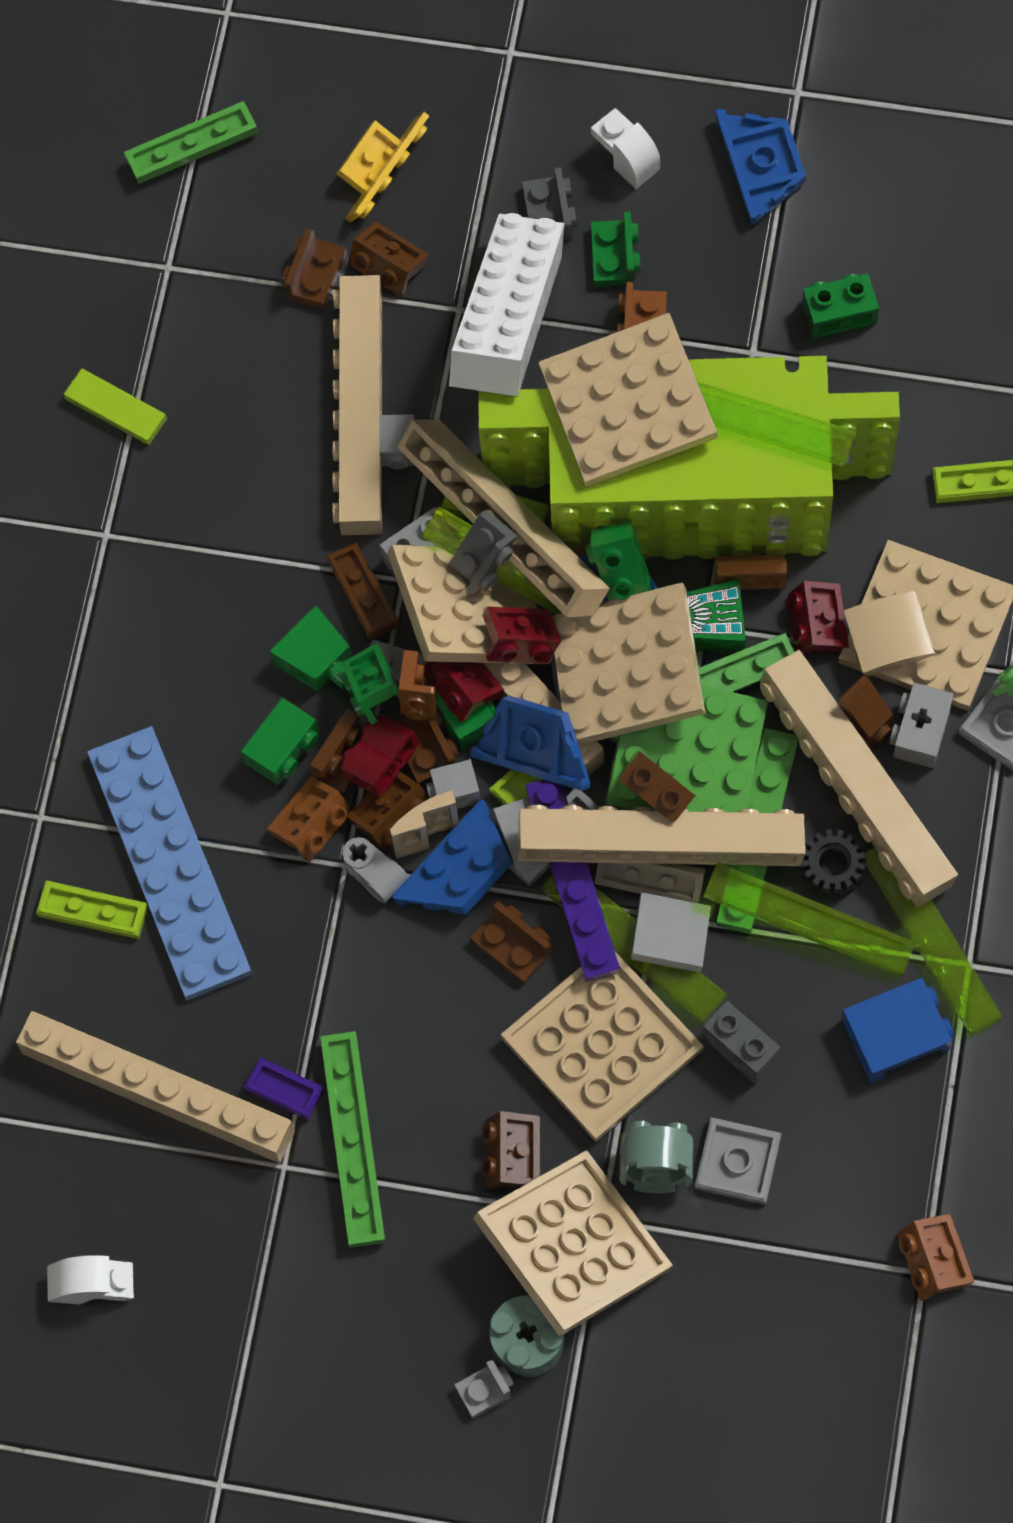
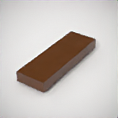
(363, 591)

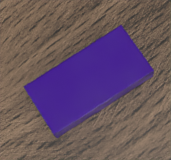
(284, 1089)

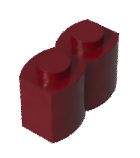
(379, 755)

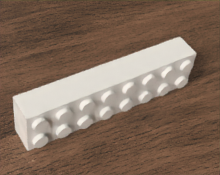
(507, 305)

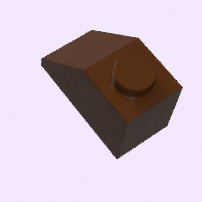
(867, 712)

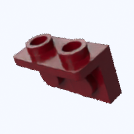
(817, 617)
(521, 634)
(462, 685)

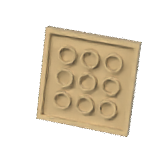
(628, 399)
(440, 609)
(960, 613)
(629, 665)
(602, 1046)
(572, 1242)

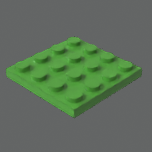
(705, 753)

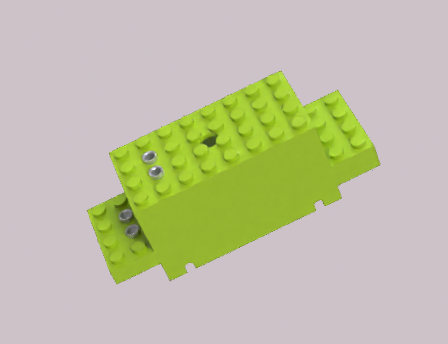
(711, 498)

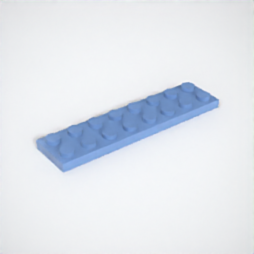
(169, 863)

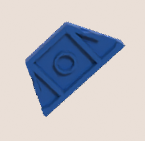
(761, 160)
(533, 742)
(459, 867)

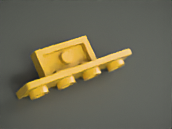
(373, 160)

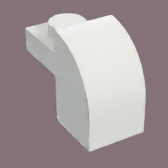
(630, 145)
(89, 1278)

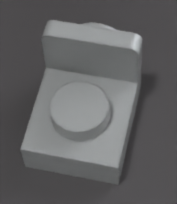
(485, 1389)

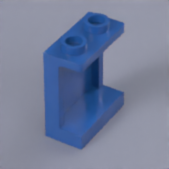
(897, 1028)

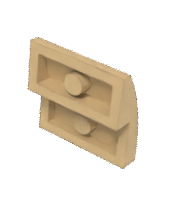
(889, 632)
(430, 817)

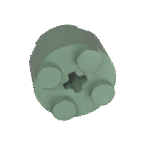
(656, 1157)
(516, 1353)

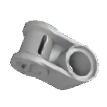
(377, 873)

